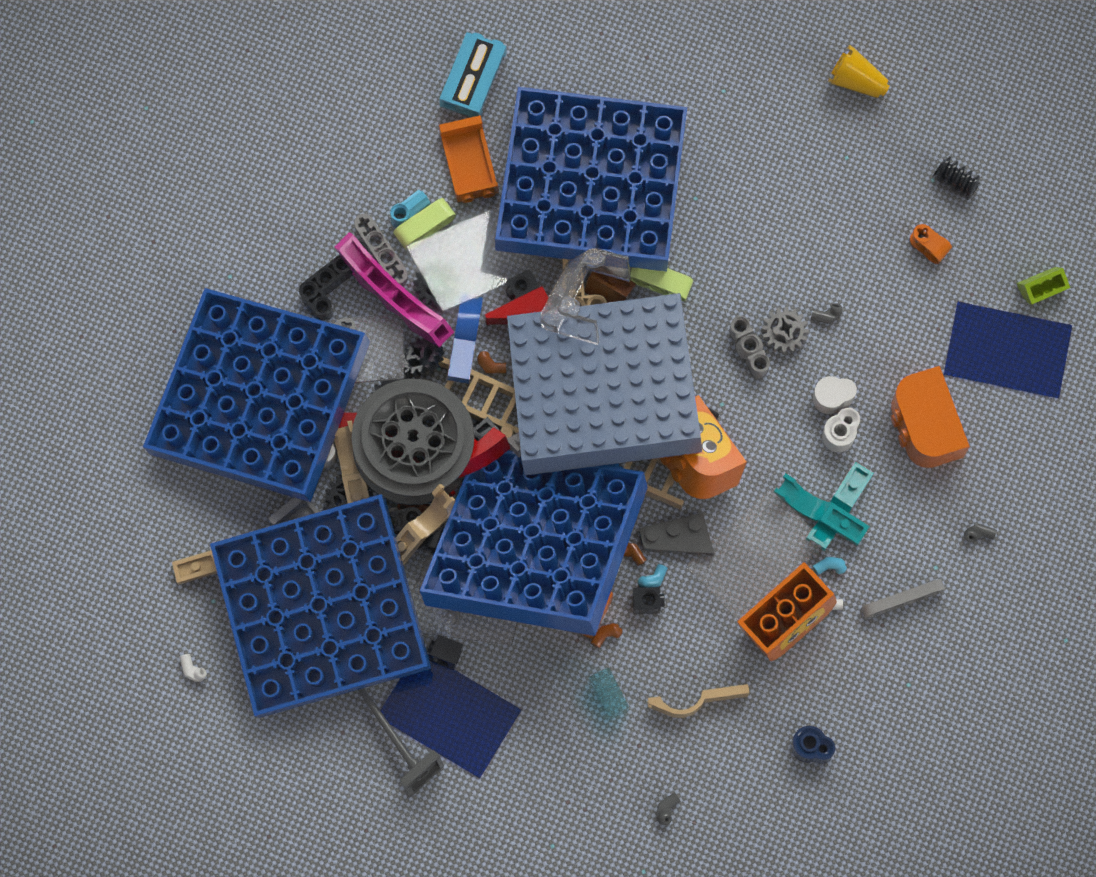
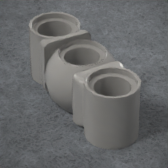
(746, 337)

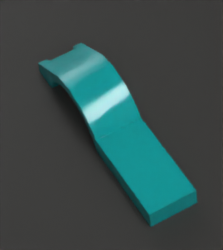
(845, 498)
(821, 511)

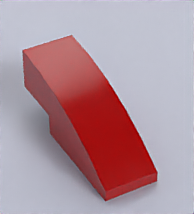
(486, 451)

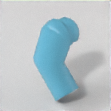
(837, 564)
(653, 580)

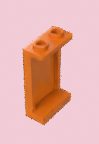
(468, 159)

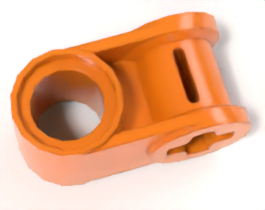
(931, 245)

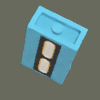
(472, 75)

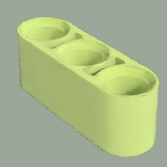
(425, 222)
(662, 282)

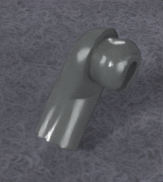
(828, 316)
(979, 530)
(664, 809)

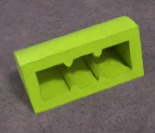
(1043, 285)

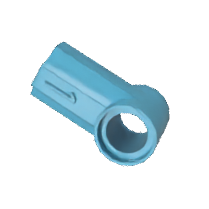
(409, 207)

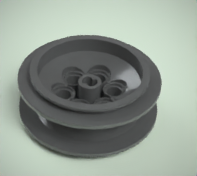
(402, 478)

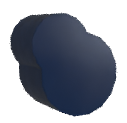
(812, 745)

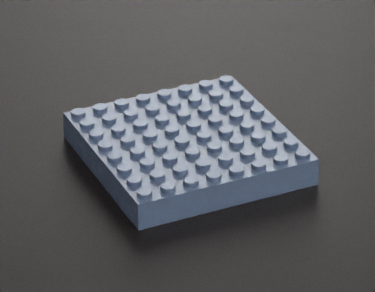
(609, 399)

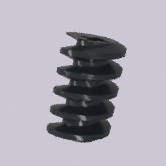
(957, 177)

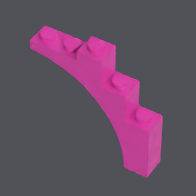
(392, 295)

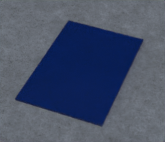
(1008, 349)
(451, 716)

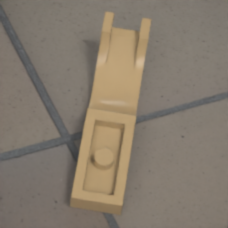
(354, 485)
(426, 524)
(194, 567)
(710, 695)

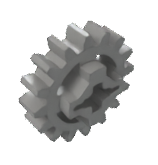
(793, 326)

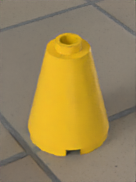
(858, 74)

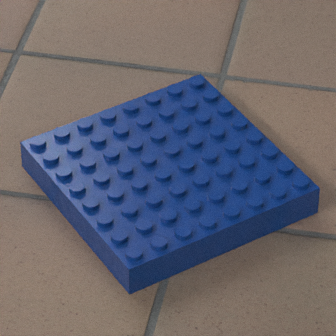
(591, 177)
(257, 394)
(535, 544)
(320, 606)

